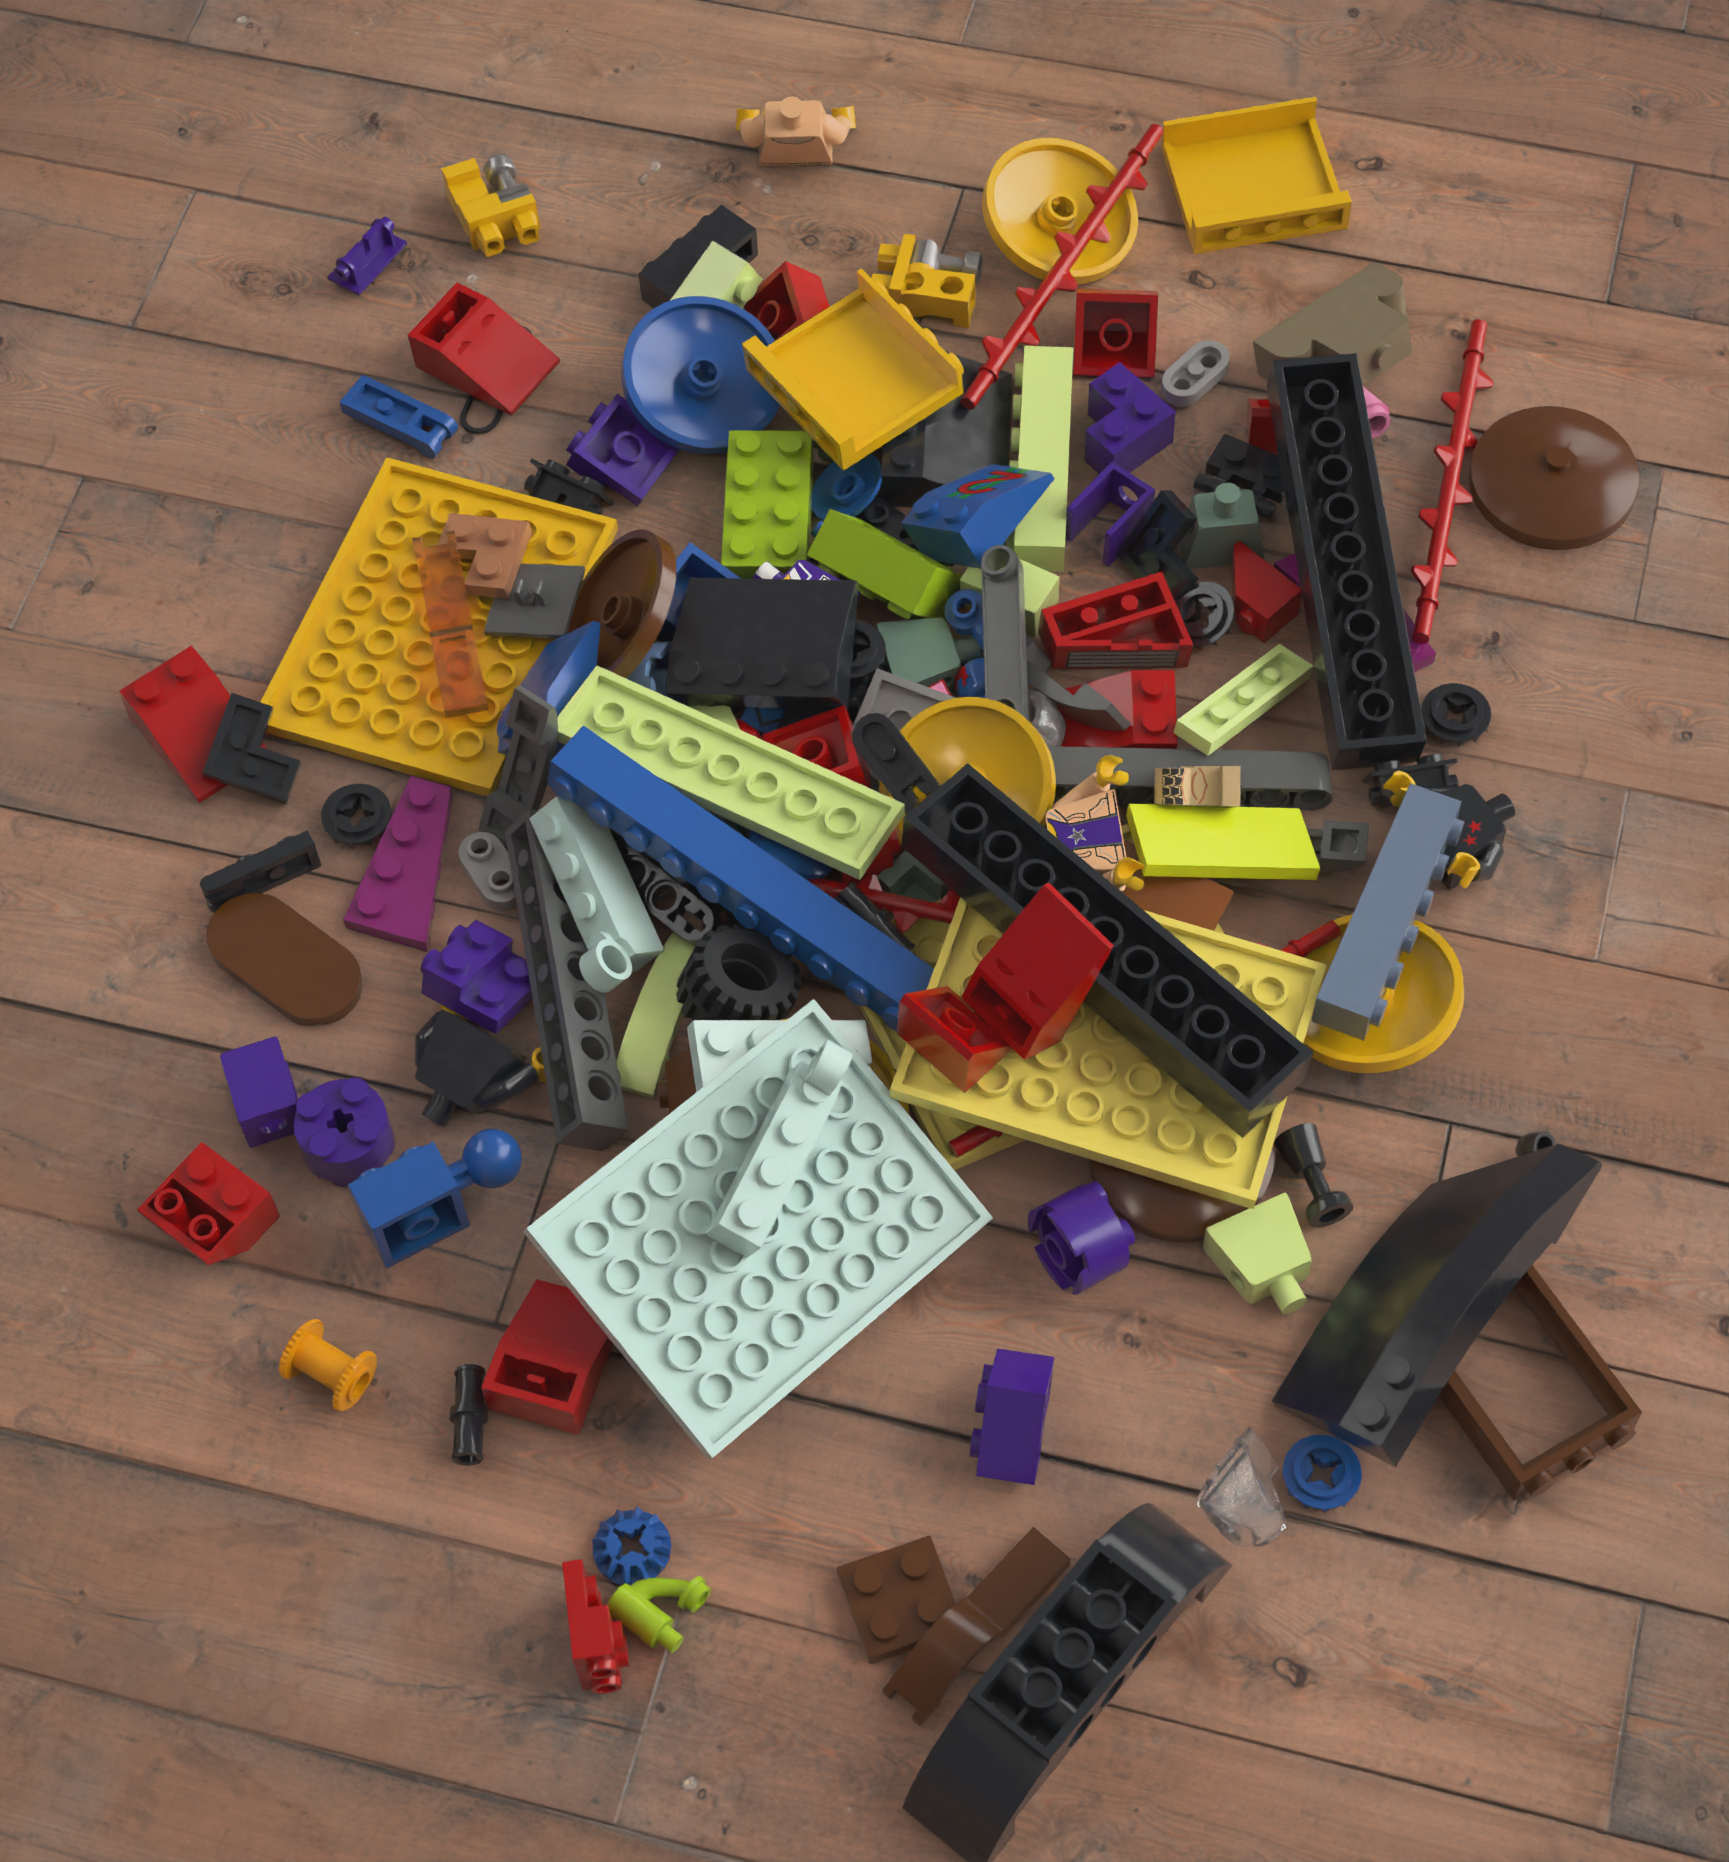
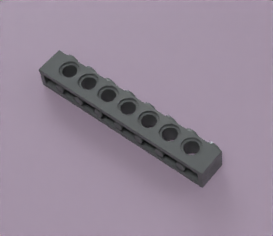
(568, 1011)

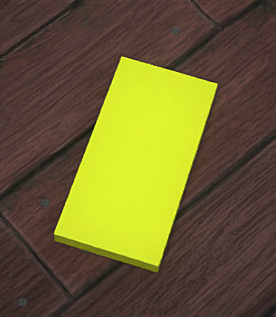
(1222, 842)

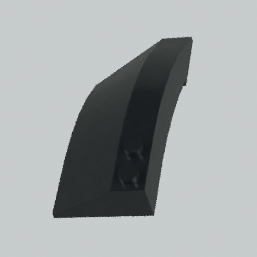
(1428, 1296)

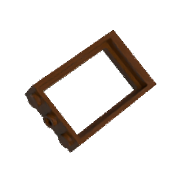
(1577, 1450)

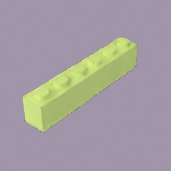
(1043, 447)

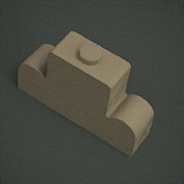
(1355, 317)

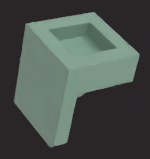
(912, 880)

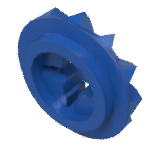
(1325, 1452)
(633, 1566)

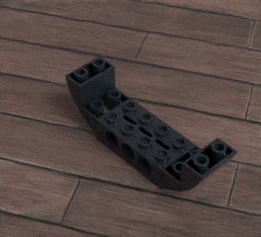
(1058, 1679)

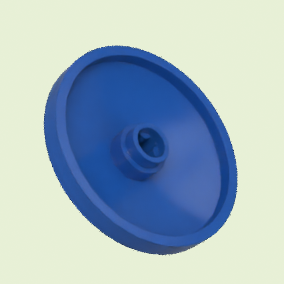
(690, 374)

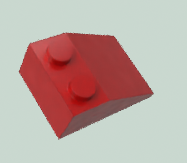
(1144, 699)
(180, 715)

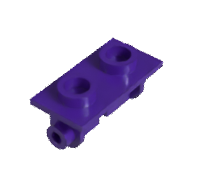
(367, 257)

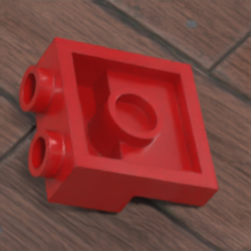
(595, 1639)

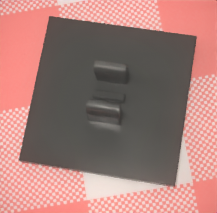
(538, 602)

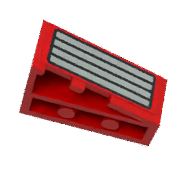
(1117, 628)

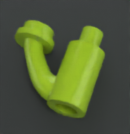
(645, 1619)

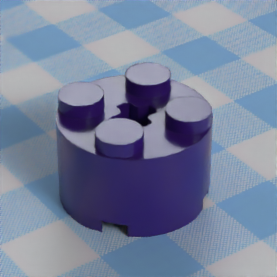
(343, 1130)
(1081, 1237)

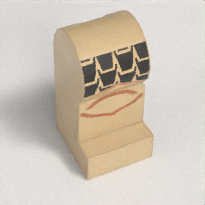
(1197, 785)

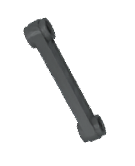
(1004, 628)

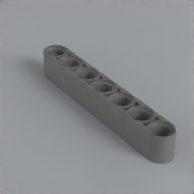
(1266, 777)

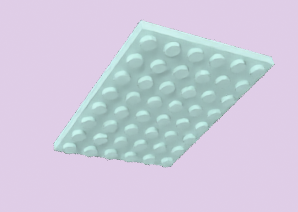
(736, 1332)

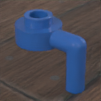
(968, 623)

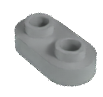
(1192, 376)
(488, 869)

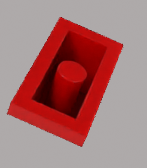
(1262, 594)

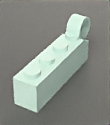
(597, 893)
(779, 1151)

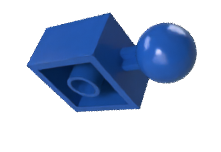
(419, 1196)

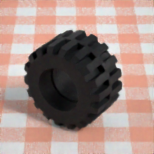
(738, 978)

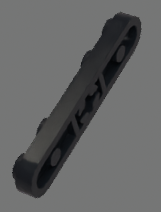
(893, 759)

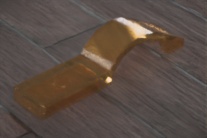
(451, 627)

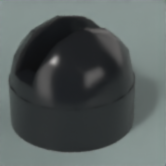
(1533, 1142)

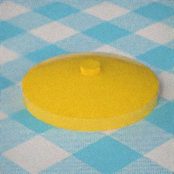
(1043, 191)
(992, 741)
(1417, 1015)

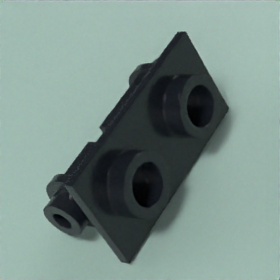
(553, 482)
(1429, 771)

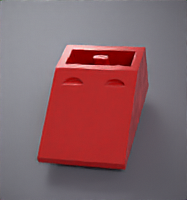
(480, 350)
(1038, 973)
(548, 1361)

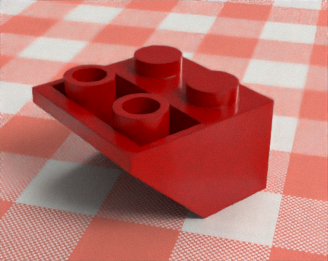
(210, 1207)

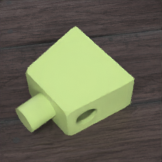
(1262, 1253)

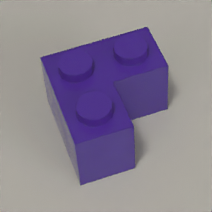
(1129, 421)
(1014, 1406)

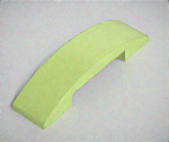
(654, 1022)

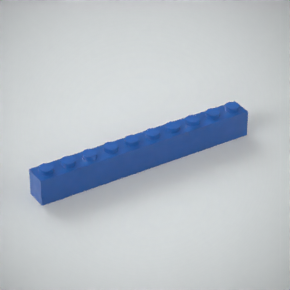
(737, 875)

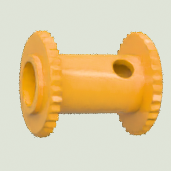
(327, 1365)

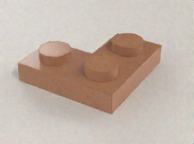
(494, 547)

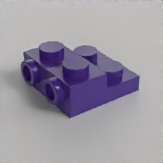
(619, 451)
(478, 976)

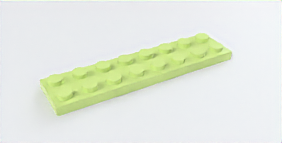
(736, 773)

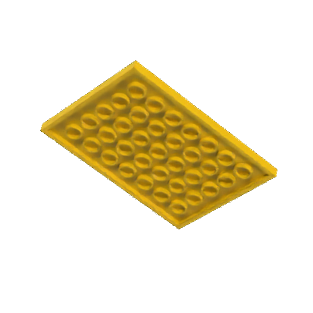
(363, 656)

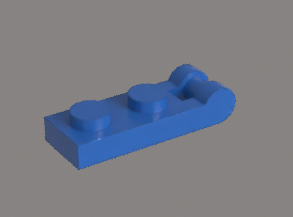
(398, 415)

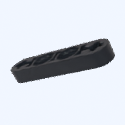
(656, 882)

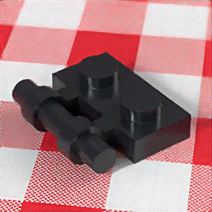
(1247, 468)

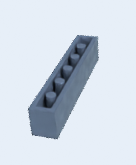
(1387, 911)

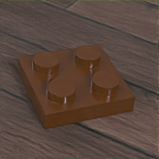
(896, 1596)

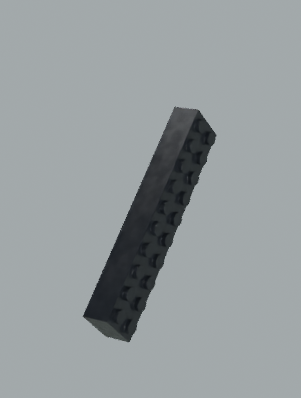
(1345, 562)
(1151, 982)

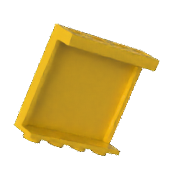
(1253, 176)
(857, 372)

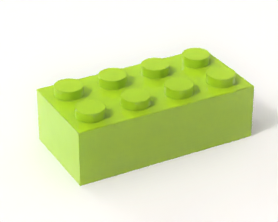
(767, 500)

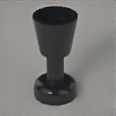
(1304, 1155)

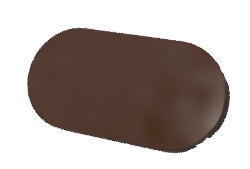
(284, 959)

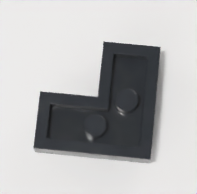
(1153, 543)
(240, 759)

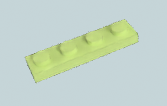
(1243, 699)

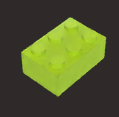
(883, 567)

